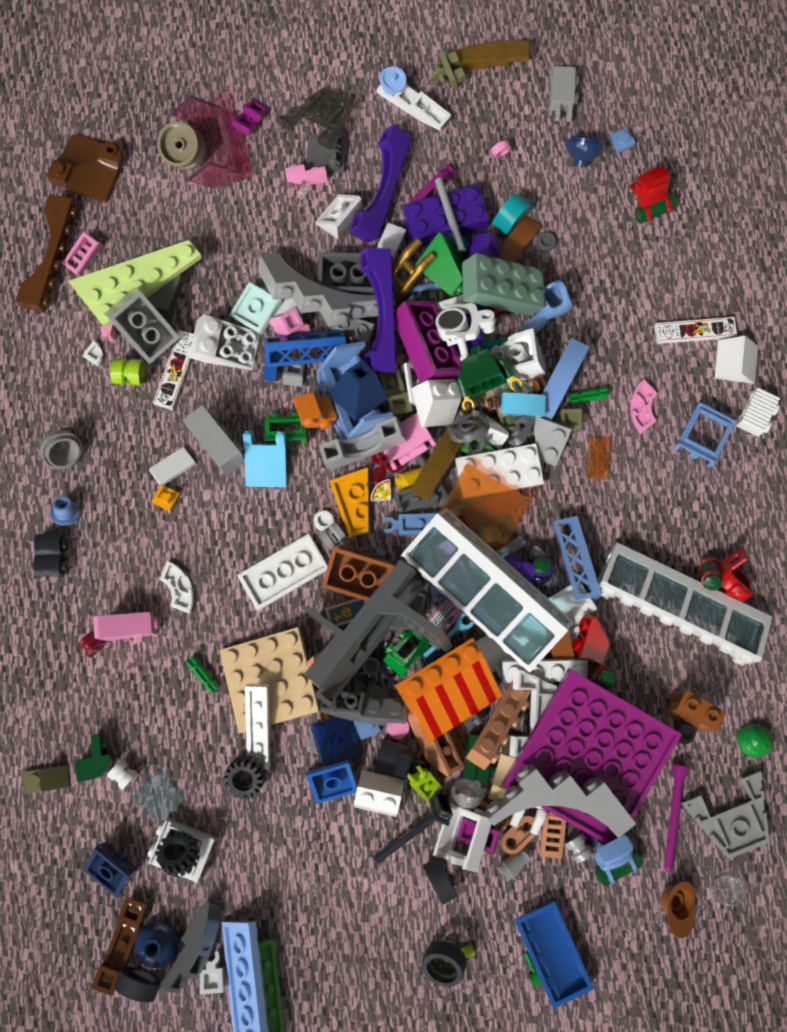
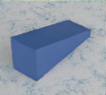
(271, 373)

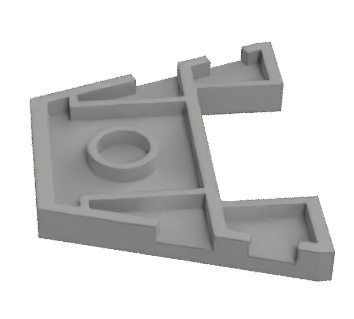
(738, 827)

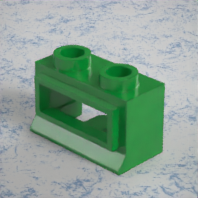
(277, 419)
(396, 662)

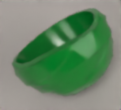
(754, 740)

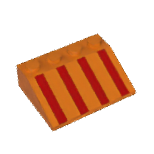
(449, 690)

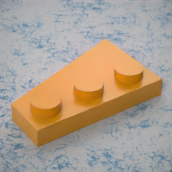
(352, 500)

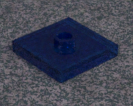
(335, 740)

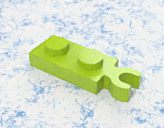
(424, 783)

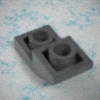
(520, 433)

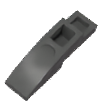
(367, 710)
(199, 943)

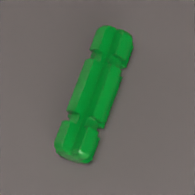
(588, 395)
(202, 674)

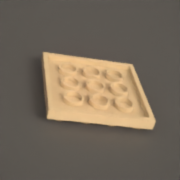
(276, 662)

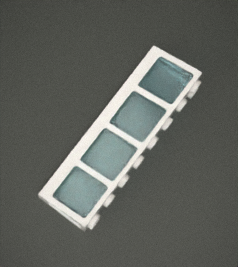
(487, 589)
(685, 603)

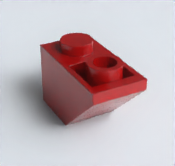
(591, 640)

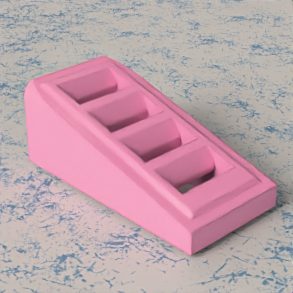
(81, 243)

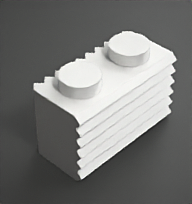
(758, 412)

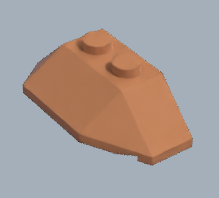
(444, 752)

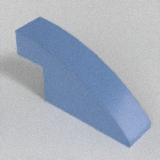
(563, 376)

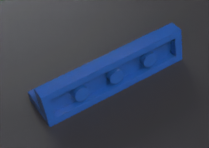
(299, 342)

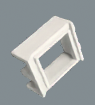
(448, 836)
(208, 840)

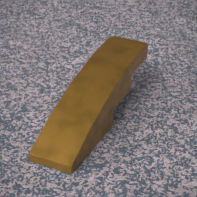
(492, 54)
(436, 466)

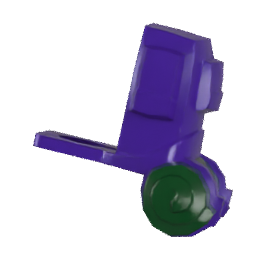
(538, 571)

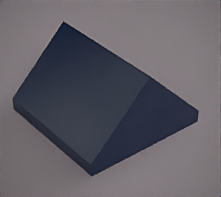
(109, 869)

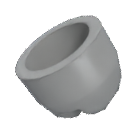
(535, 553)

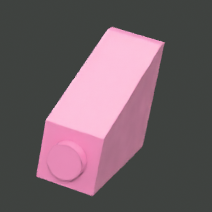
(125, 626)

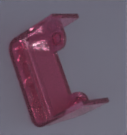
(225, 147)

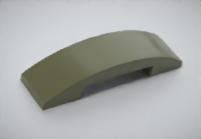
(395, 392)
(567, 417)

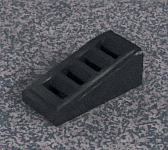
(407, 764)

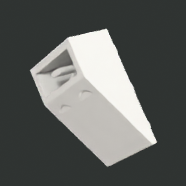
(223, 343)

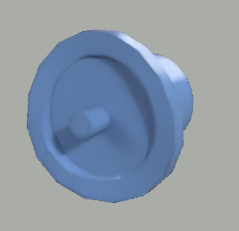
(64, 511)

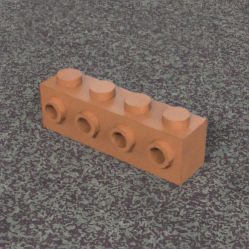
(497, 727)

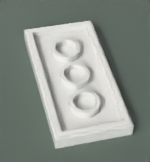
(283, 572)

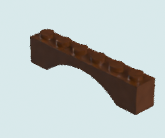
(36, 290)

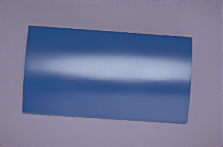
(553, 953)

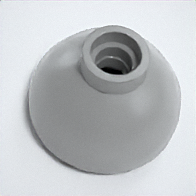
(64, 453)

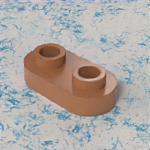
(521, 836)

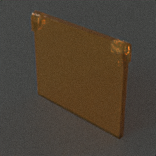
(487, 505)

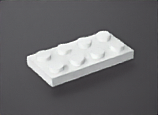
(512, 467)

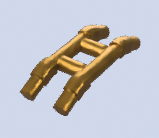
(414, 272)

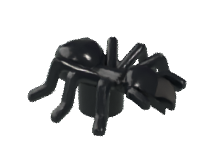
(372, 666)

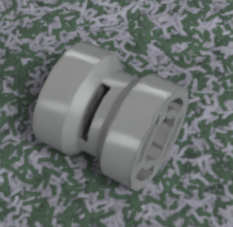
(329, 540)
(581, 850)

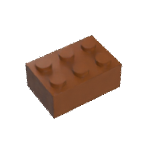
(355, 572)

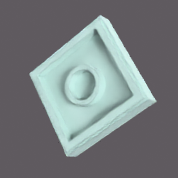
(255, 308)

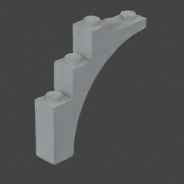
(309, 296)
(563, 791)

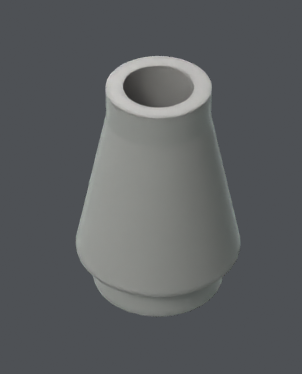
(512, 865)

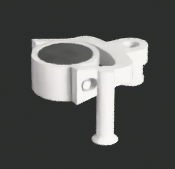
(454, 327)

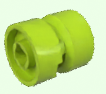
(124, 371)

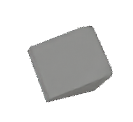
(294, 375)

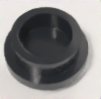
(687, 732)

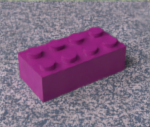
(427, 351)

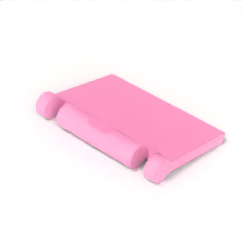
(415, 442)

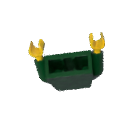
(483, 373)

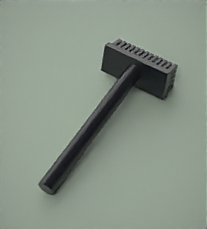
(440, 813)

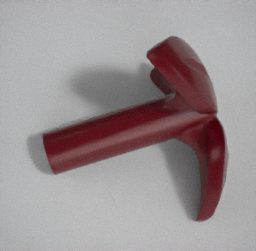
(381, 459)

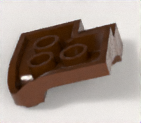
(87, 168)

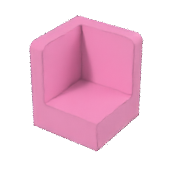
(287, 322)

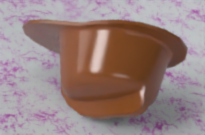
(679, 906)

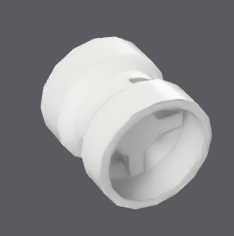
(123, 775)

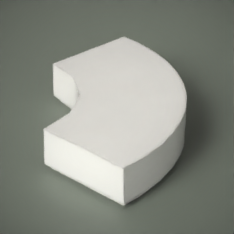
(180, 587)

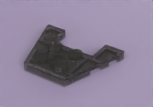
(325, 109)

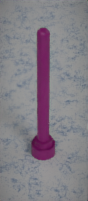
(679, 773)

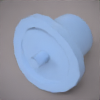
(392, 80)

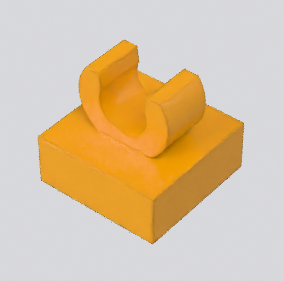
(165, 498)

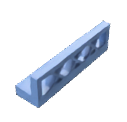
(581, 557)

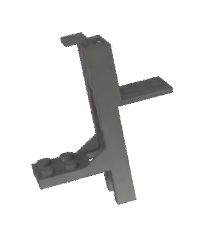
(382, 612)

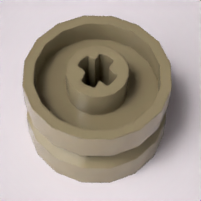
(182, 146)

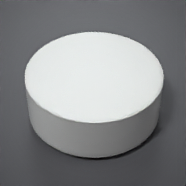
(323, 520)

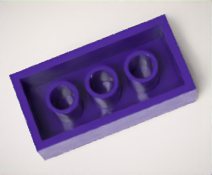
(427, 216)

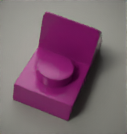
(467, 830)

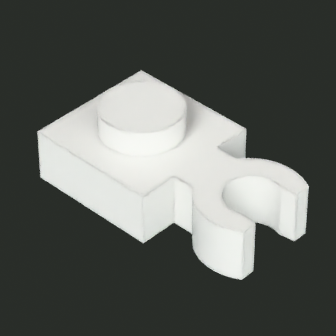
(212, 978)

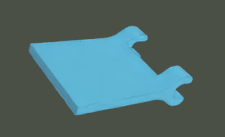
(265, 462)
(458, 627)

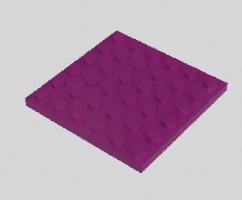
(596, 736)

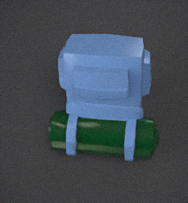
(616, 859)

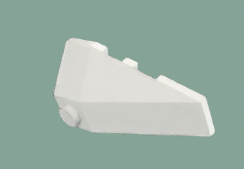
(523, 354)

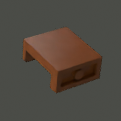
(695, 711)

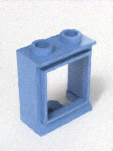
(696, 449)

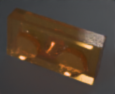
(597, 459)

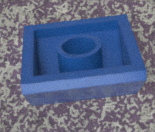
(332, 781)

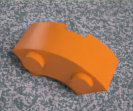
(315, 411)

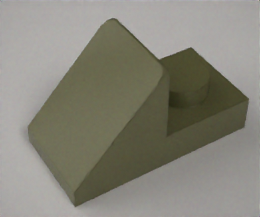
(46, 779)

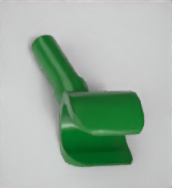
(534, 978)

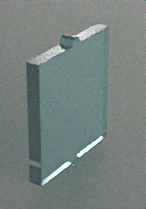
(158, 797)

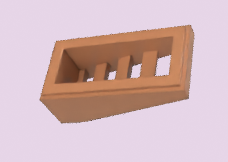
(544, 834)

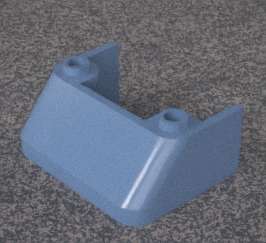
(328, 375)

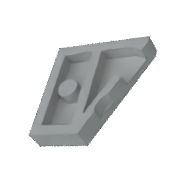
(550, 439)

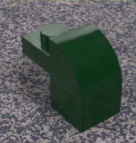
(98, 764)

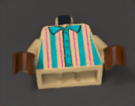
(493, 396)

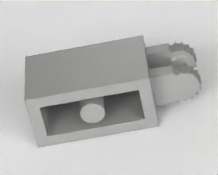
(563, 91)

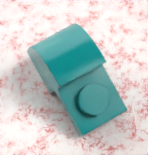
(512, 213)

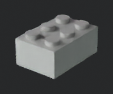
(141, 325)
(215, 439)

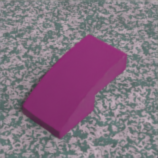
(251, 117)

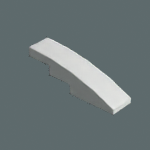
(418, 106)

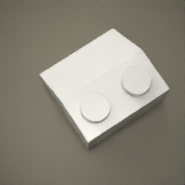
(436, 402)
(379, 793)

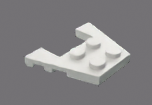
(540, 696)

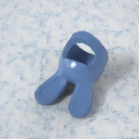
(556, 304)

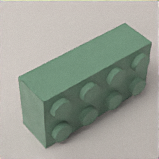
(502, 284)

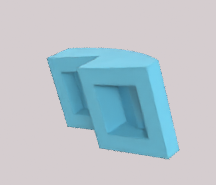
(523, 404)

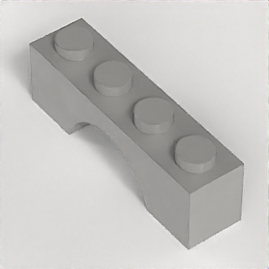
(346, 451)

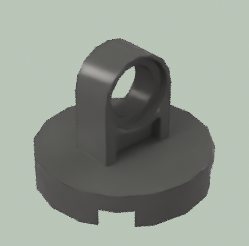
(468, 429)

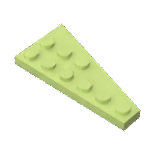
(146, 273)

